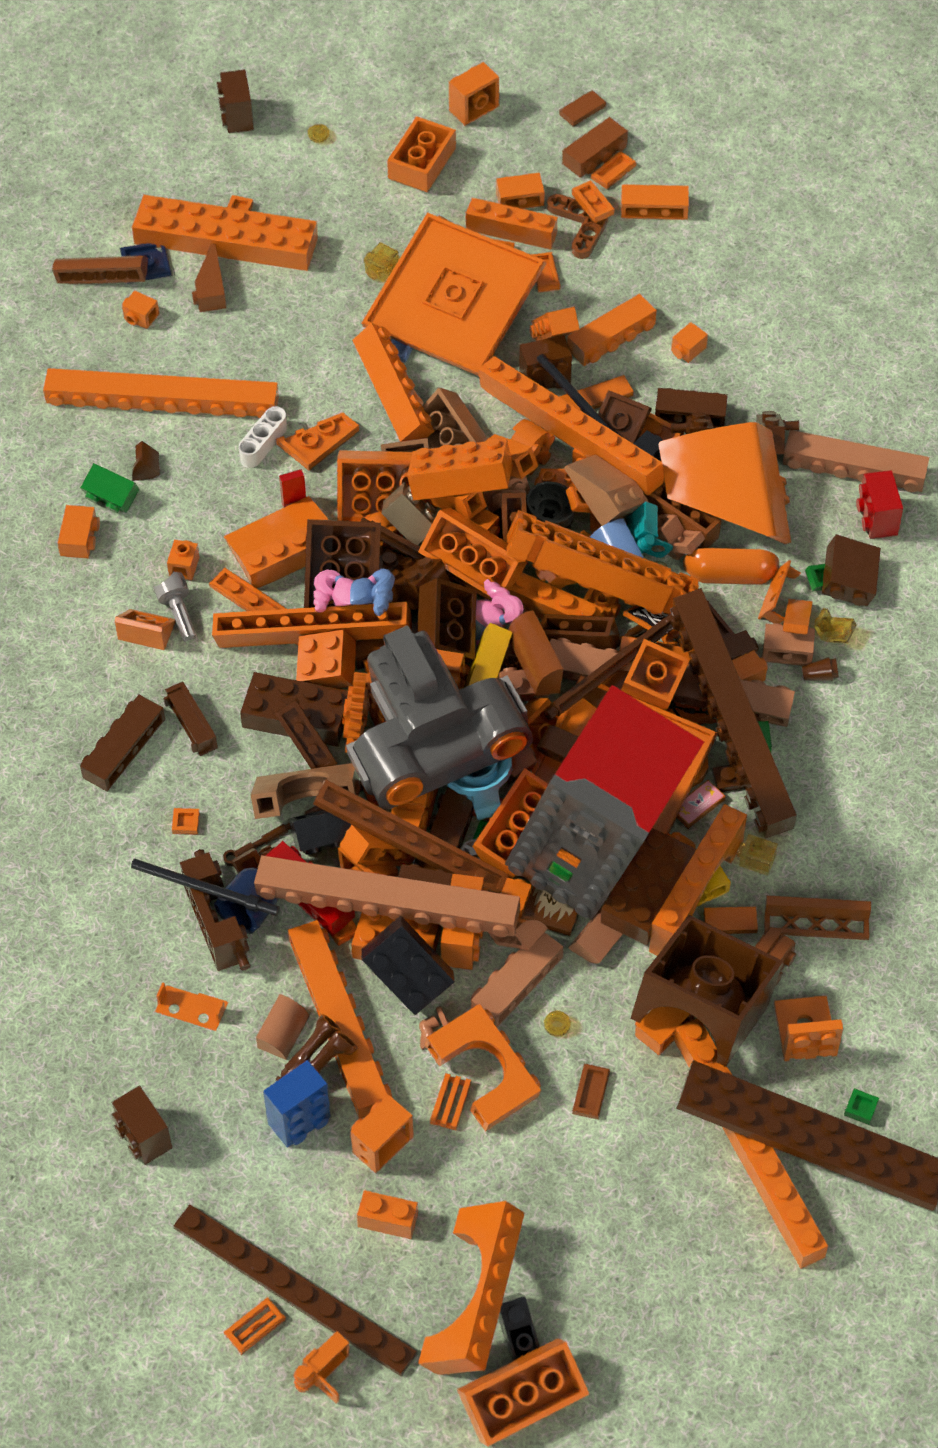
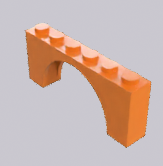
(718, 845)
(469, 1338)

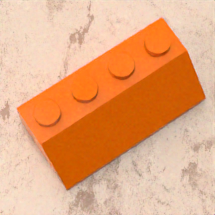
(470, 551)
(509, 820)

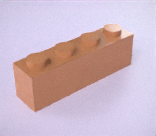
(517, 977)

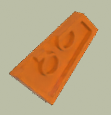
(318, 442)

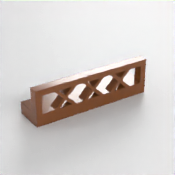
(818, 909)

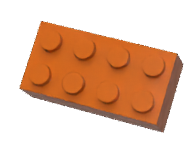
(460, 469)
(523, 1392)

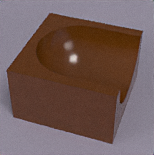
(714, 980)

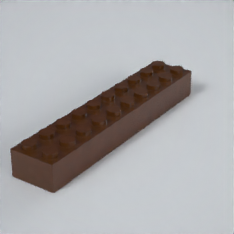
(733, 714)

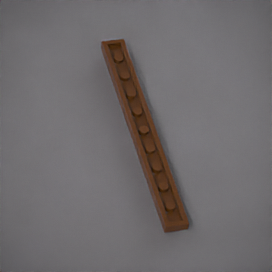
(295, 1290)

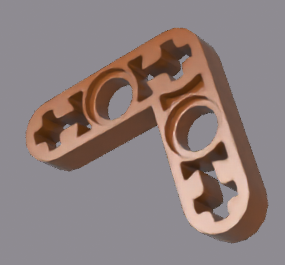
(588, 223)

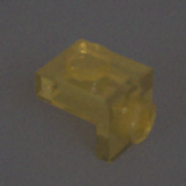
(833, 628)

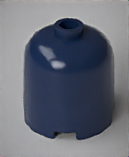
(243, 884)

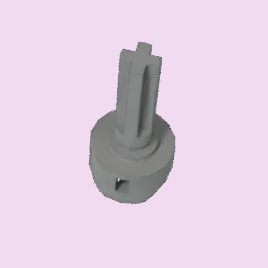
(173, 592)

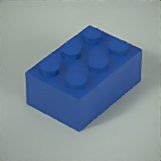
(297, 1104)

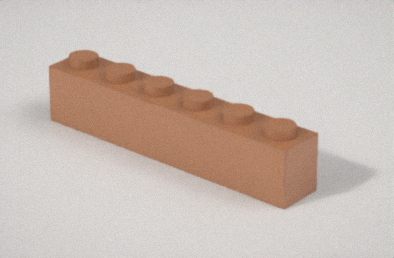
(853, 459)

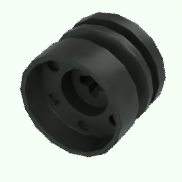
(550, 503)

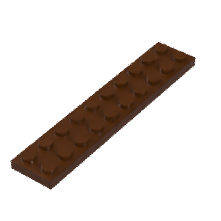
(810, 1135)

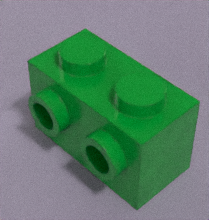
(109, 489)

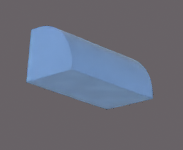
(617, 535)

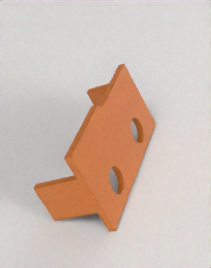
(774, 591)
(190, 1006)

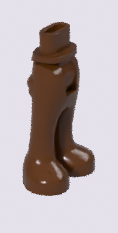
(337, 1044)

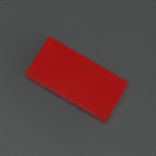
(292, 487)

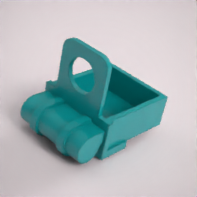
(644, 529)

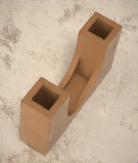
(276, 790)

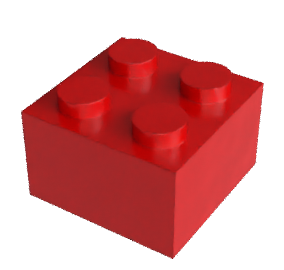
(880, 504)

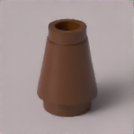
(821, 670)

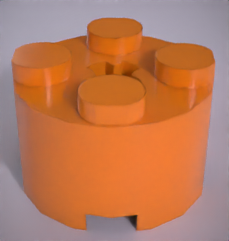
(535, 436)

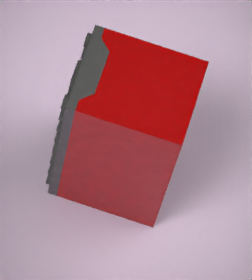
(603, 802)

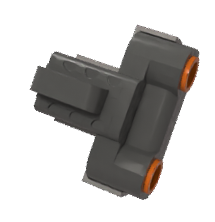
(431, 725)

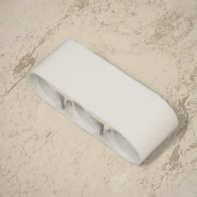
(262, 437)

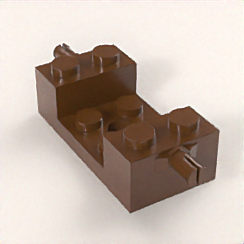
(768, 419)
(225, 937)

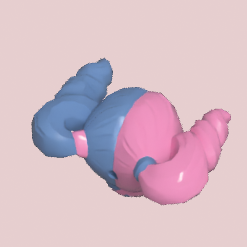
(370, 590)
(493, 612)

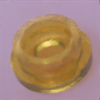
(318, 133)
(557, 1016)

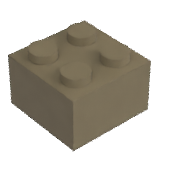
(409, 516)

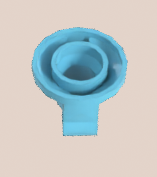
(483, 787)

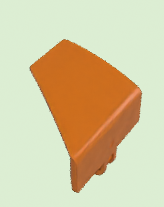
(729, 476)

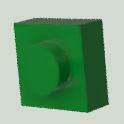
(815, 576)
(861, 1106)

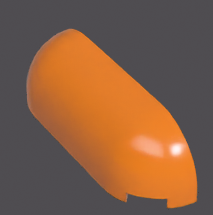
(731, 565)

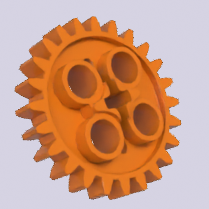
(355, 709)

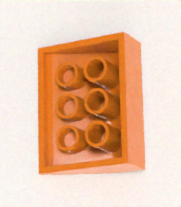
(367, 480)
(274, 543)

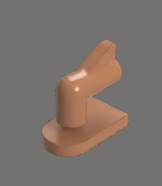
(426, 1026)

